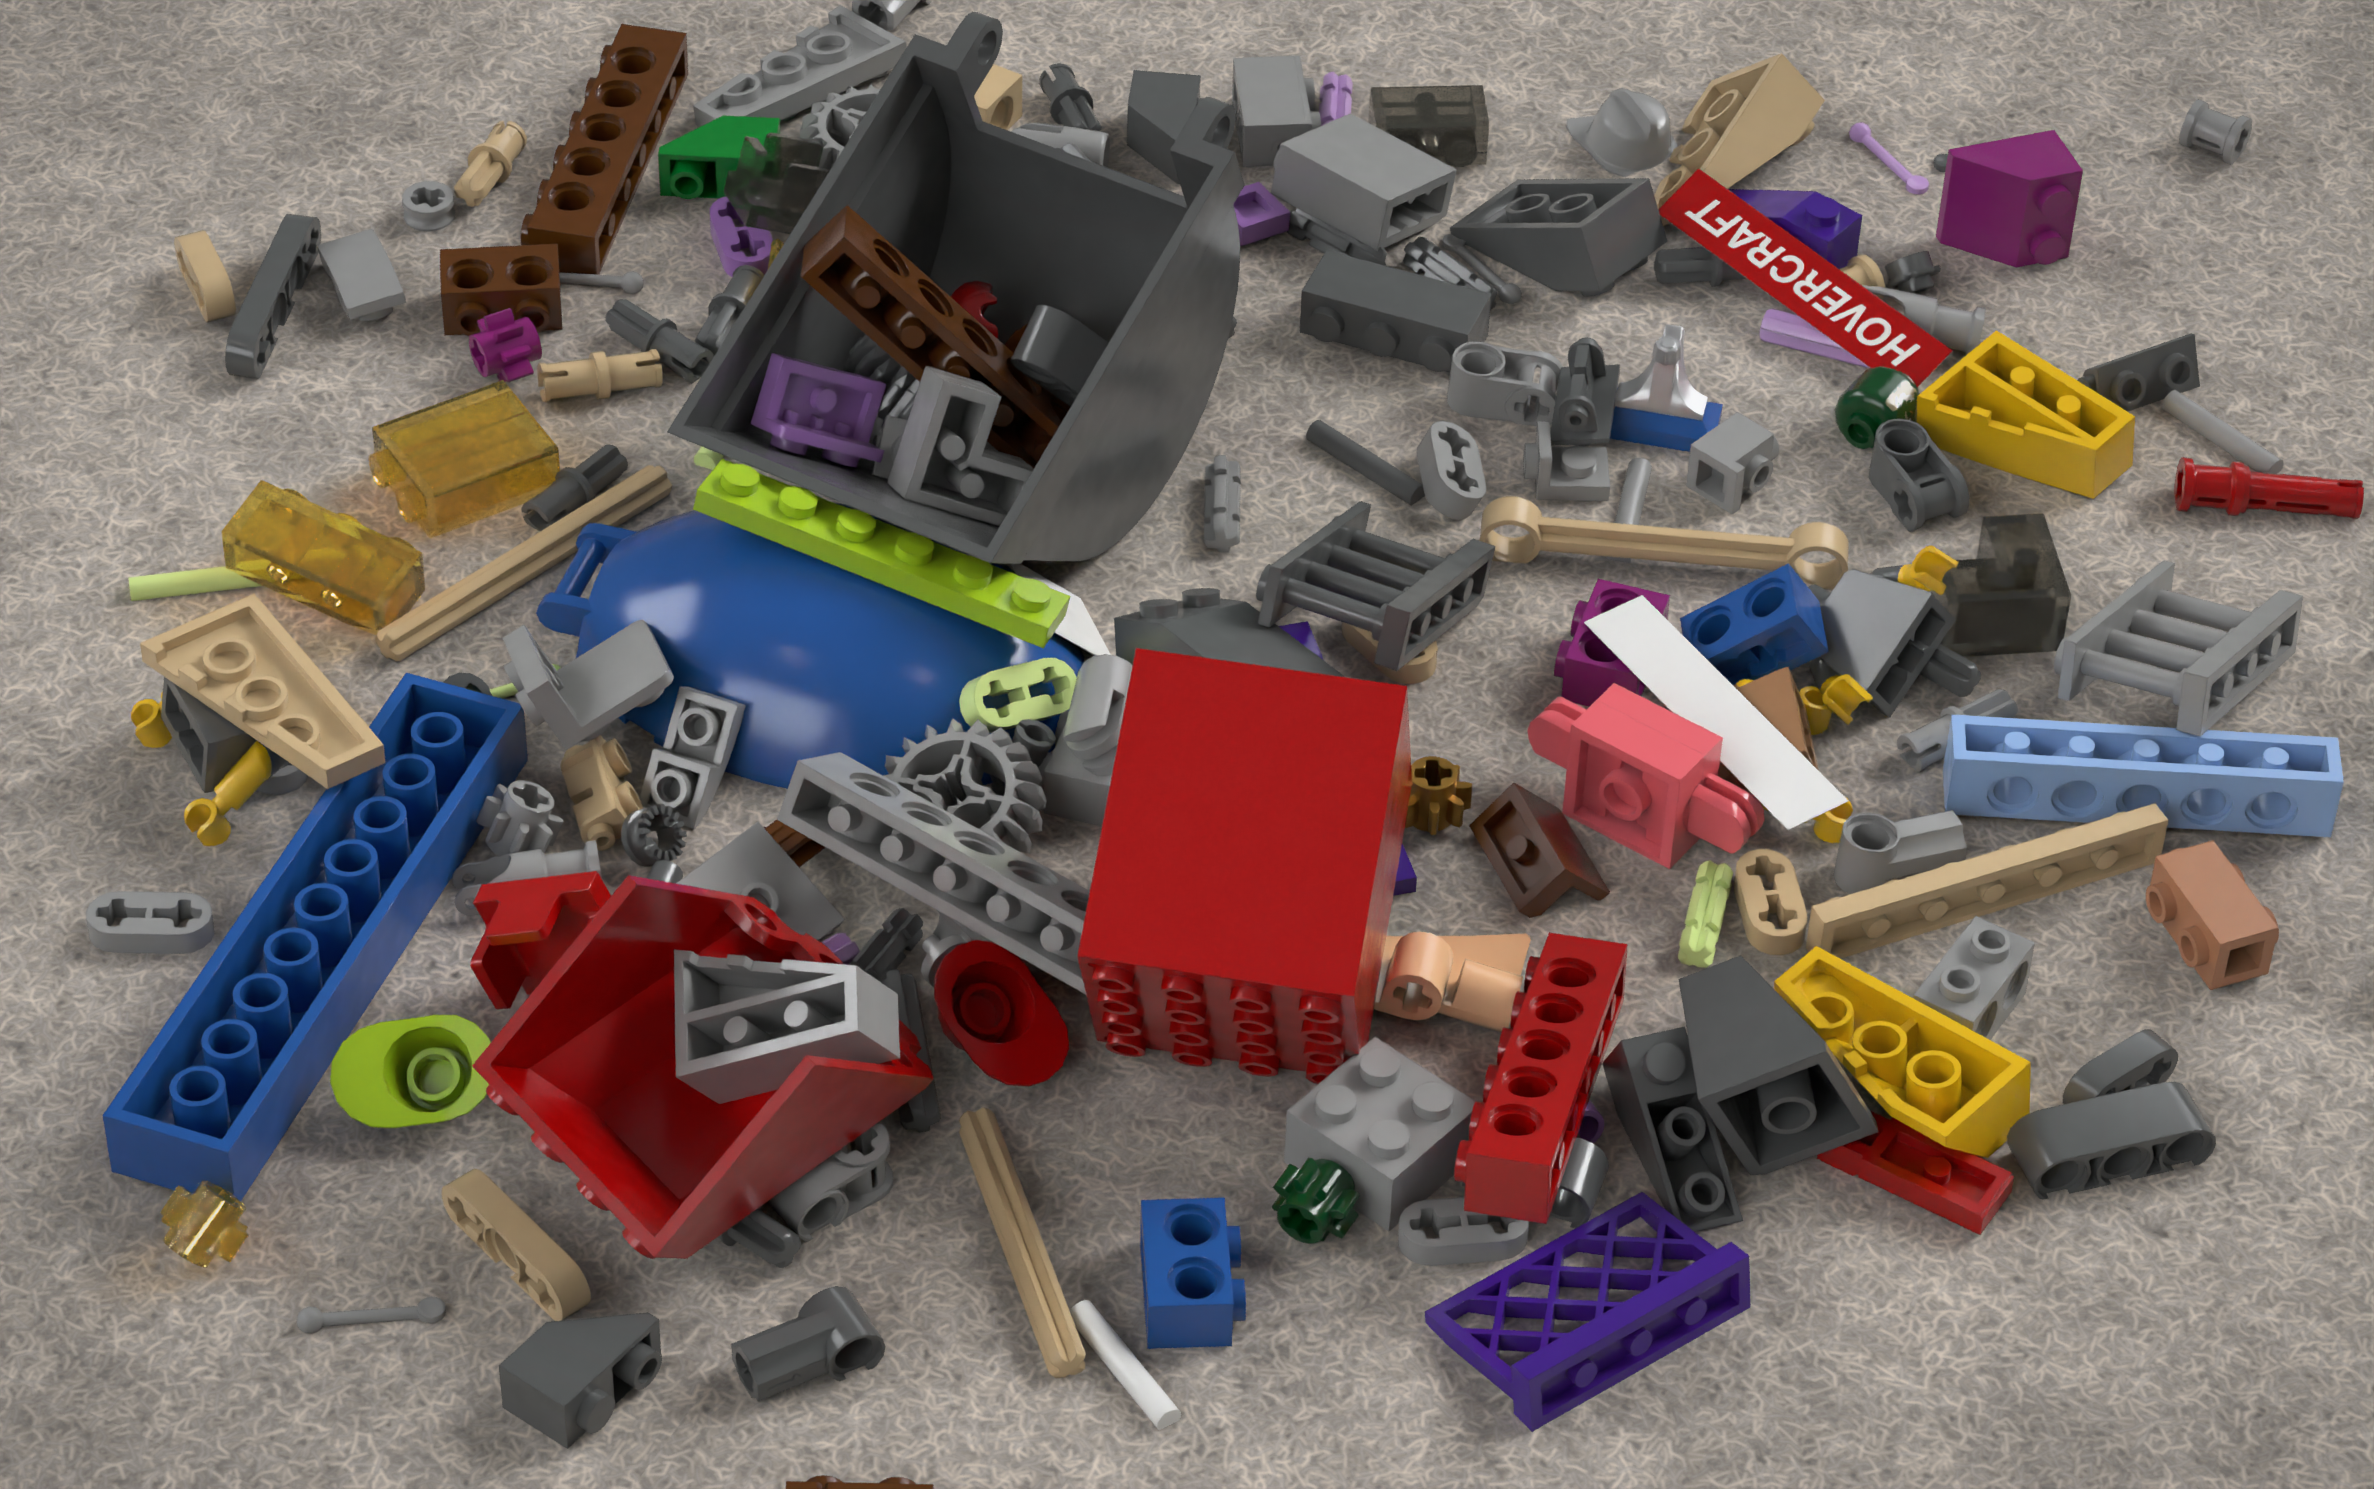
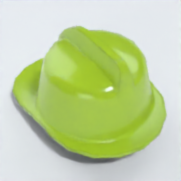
(410, 1071)

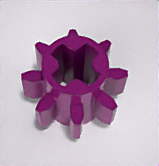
(505, 346)

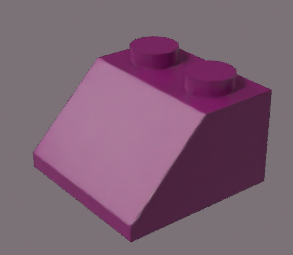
(2011, 199)

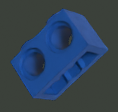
(1759, 627)
(1188, 1273)

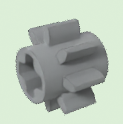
(519, 818)

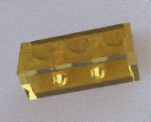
(323, 558)

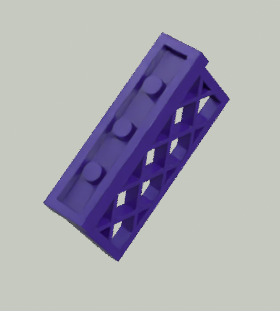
(1619, 1334)

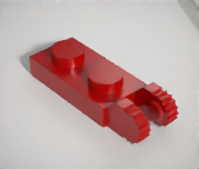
(1926, 1173)

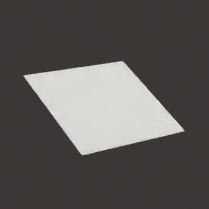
(1077, 623)

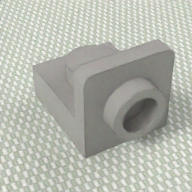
(1566, 471)

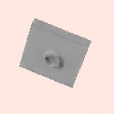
(761, 869)

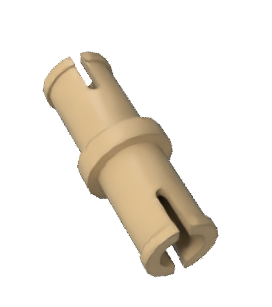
(599, 375)

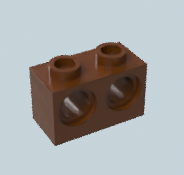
(500, 278)

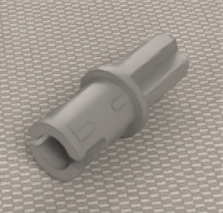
(1930, 740)

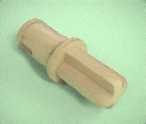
(490, 162)

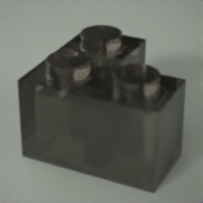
(2010, 594)

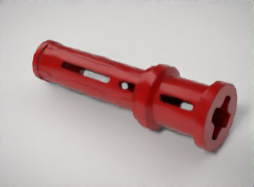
(2240, 489)

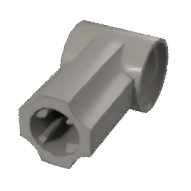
(1880, 850)

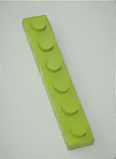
(882, 552)

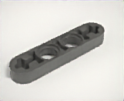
(270, 295)

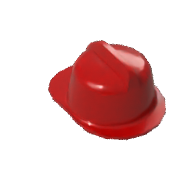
(999, 1014)

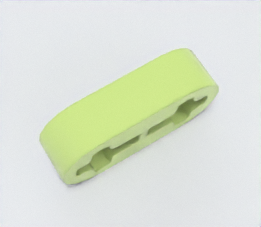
(1015, 682)

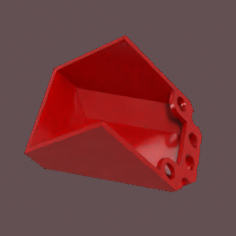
(600, 1089)

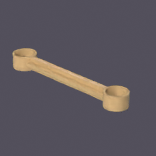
(1663, 542)

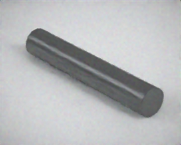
(1365, 462)

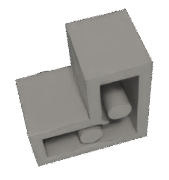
(945, 453)

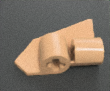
(1452, 976)

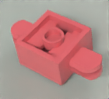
(1644, 776)

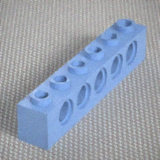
(2105, 769)

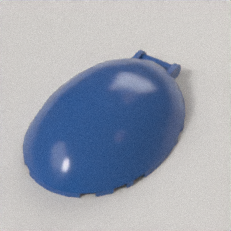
(796, 640)

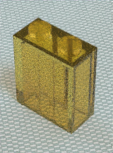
(463, 459)

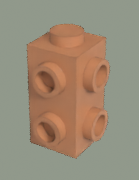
(2212, 915)

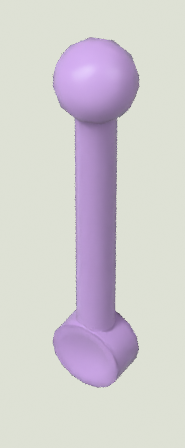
(1862, 133)

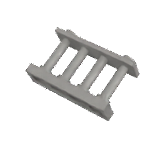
(2207, 681)

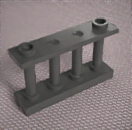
(1376, 585)

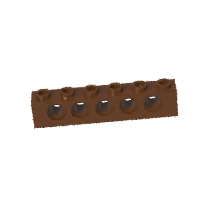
(608, 147)
(926, 328)

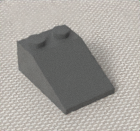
(1568, 230)
(1212, 629)

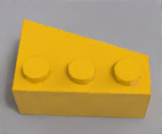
(2027, 419)

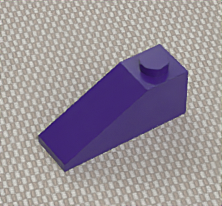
(1812, 219)

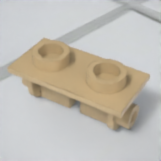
(598, 789)

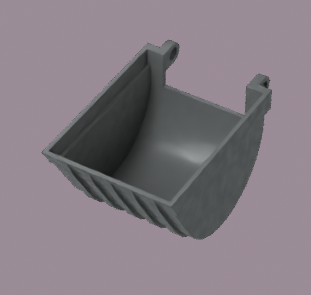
(1043, 230)

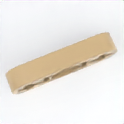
(519, 1242)

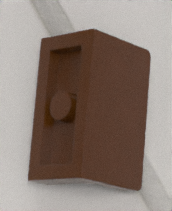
(1535, 851)

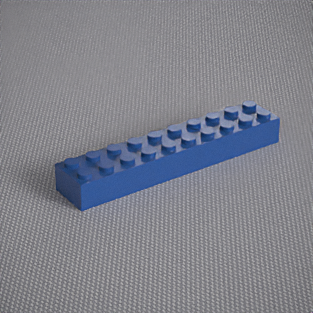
(314, 943)

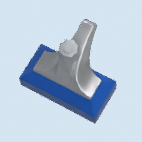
(1661, 403)

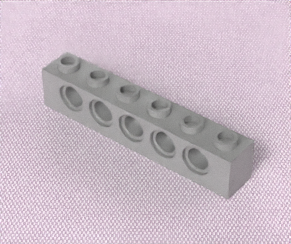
(940, 861)

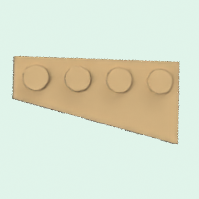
(267, 687)

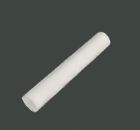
(1124, 1365)

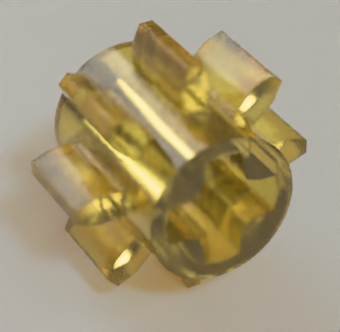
(204, 1223)

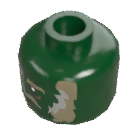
(1872, 400)

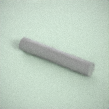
(2221, 433)
(1633, 495)

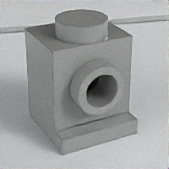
(1731, 461)

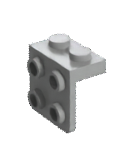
(591, 689)

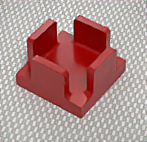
(531, 929)

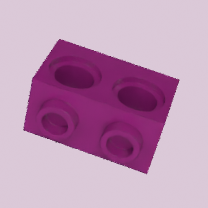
(1587, 662)

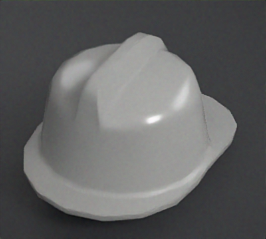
(1626, 133)

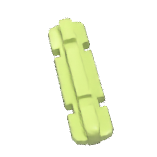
(1705, 914)

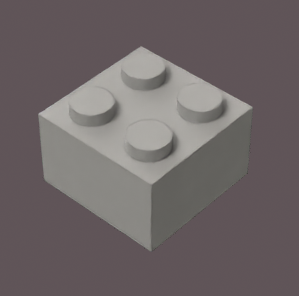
(1385, 1126)

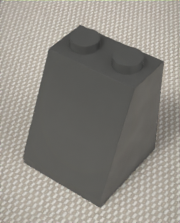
(1766, 1071)

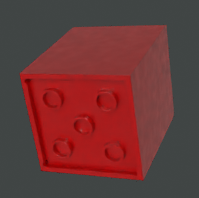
(1246, 864)

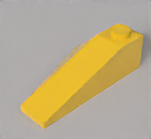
(1911, 1056)

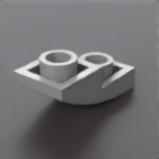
(362, 275)
(693, 754)

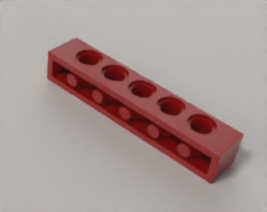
(1542, 1078)

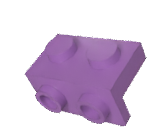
(820, 409)

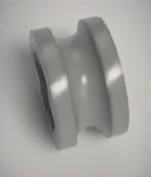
(428, 206)

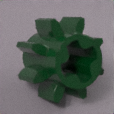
(1315, 1200)

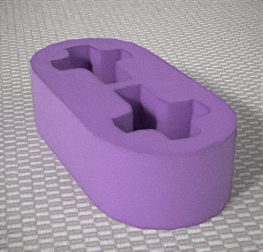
(730, 240)

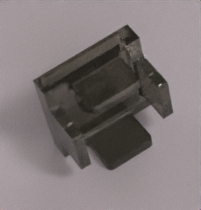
(775, 181)

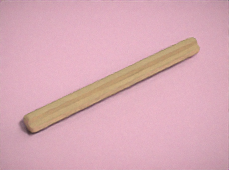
(520, 564)

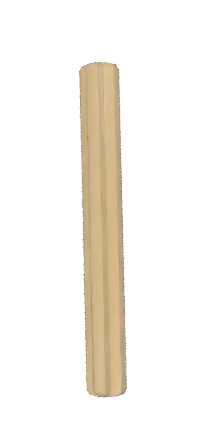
(1022, 1244)

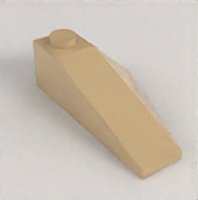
(1743, 124)

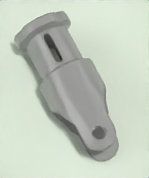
(1951, 326)
(519, 867)

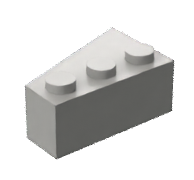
(754, 1021)

